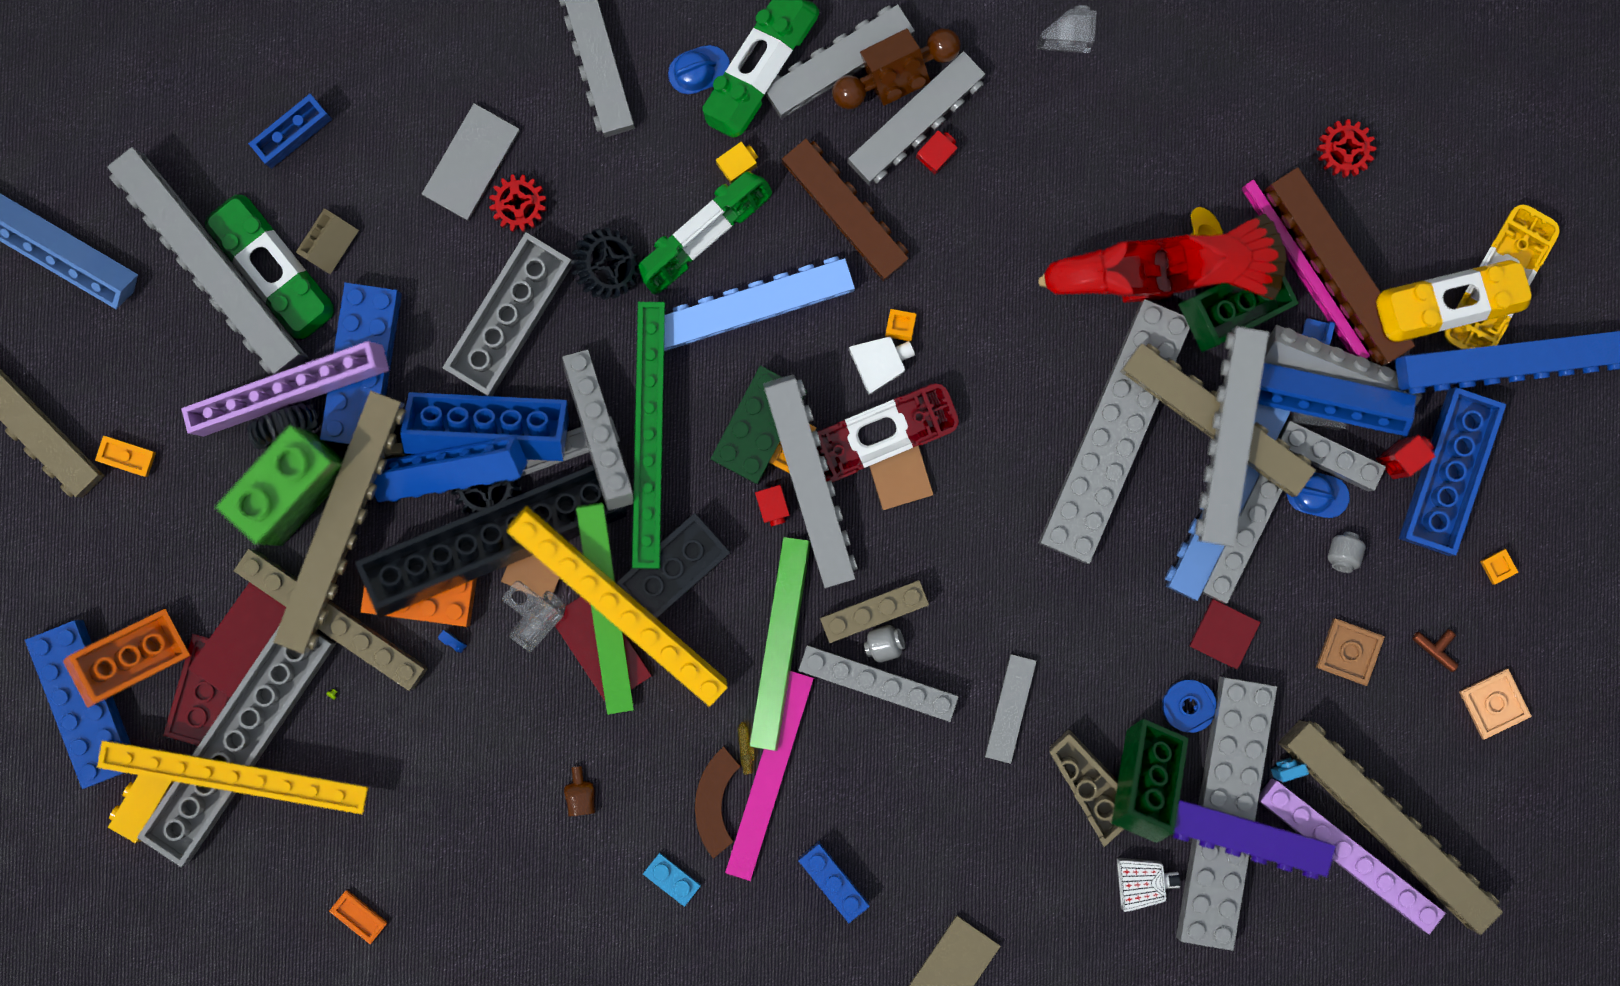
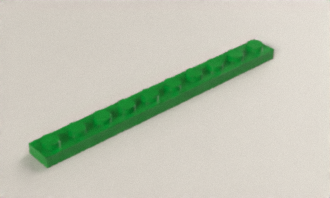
(648, 435)

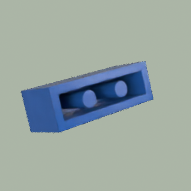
(290, 131)
(833, 882)

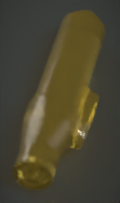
(746, 751)

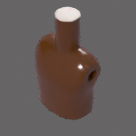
(579, 794)

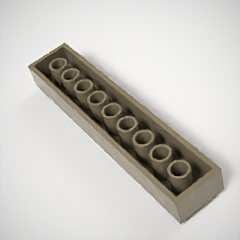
(1395, 831)

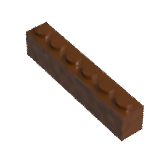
(845, 210)

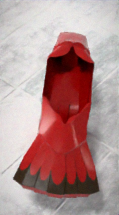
(1157, 268)

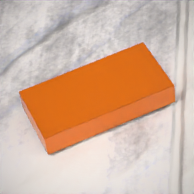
(358, 916)

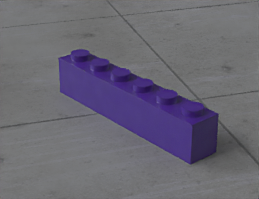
(1253, 838)

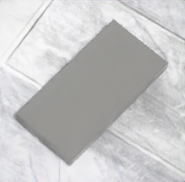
(471, 162)

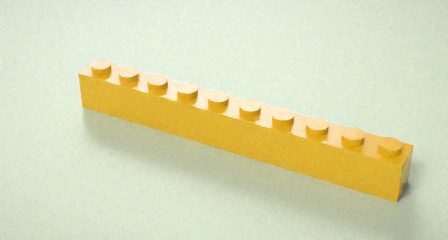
(617, 606)

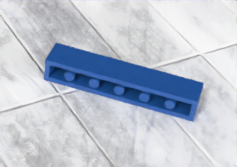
(1336, 399)
(451, 469)

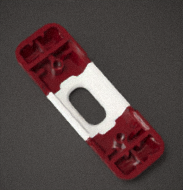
(918, 420)

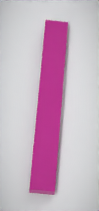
(1307, 273)
(768, 782)

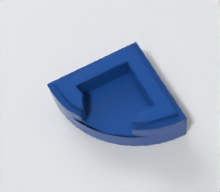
(451, 640)

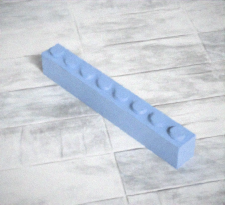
(757, 302)

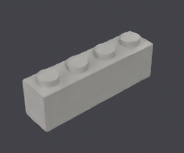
(1332, 457)

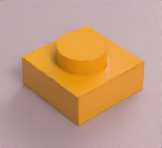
(900, 325)
(1499, 566)

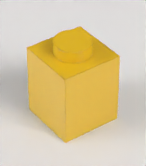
(737, 161)

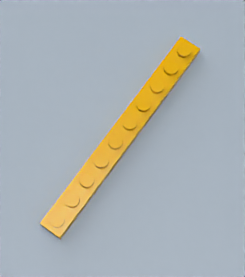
(232, 777)

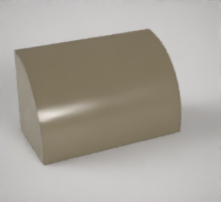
(327, 241)

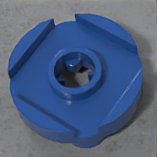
(1203, 710)

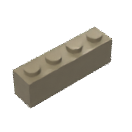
(874, 611)

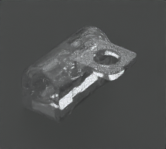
(537, 613)

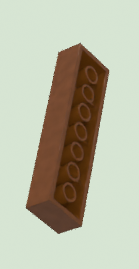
(1333, 263)

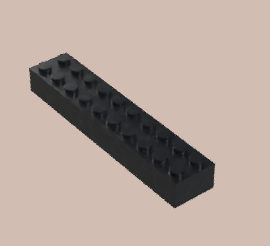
(474, 544)

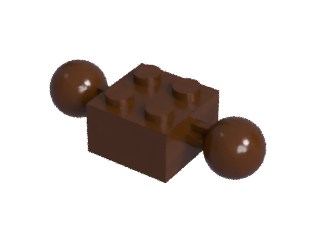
(895, 67)

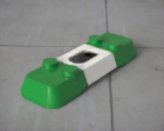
(739, 95)
(730, 205)
(293, 298)

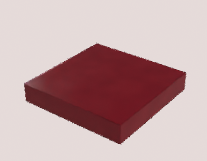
(1224, 634)

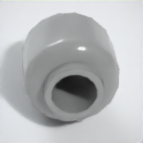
(1346, 552)
(884, 643)

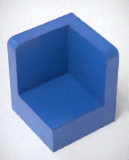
(1318, 330)

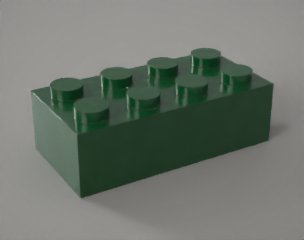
(1227, 306)
(751, 433)
(1150, 781)

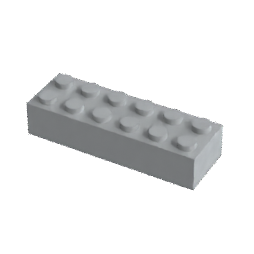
(508, 314)

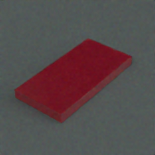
(579, 634)
(238, 640)
(194, 703)

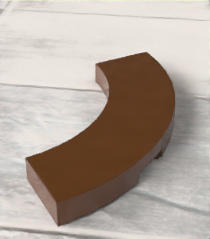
(709, 802)

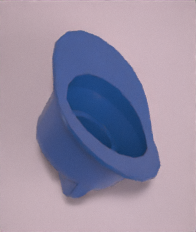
(697, 69)
(1322, 496)

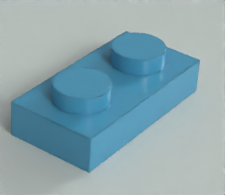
(1288, 769)
(671, 879)

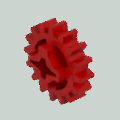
(1345, 160)
(515, 192)

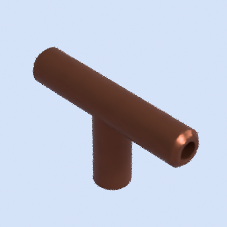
(1436, 650)

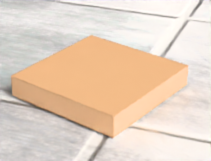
(1495, 704)

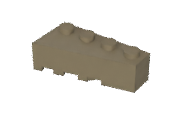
(1090, 783)

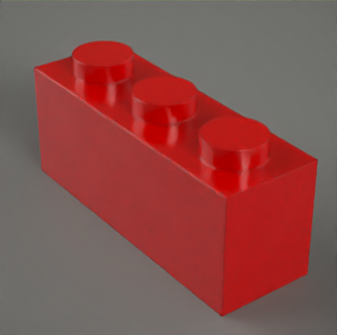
(1406, 456)

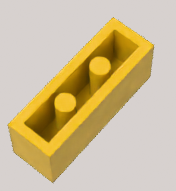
(138, 806)

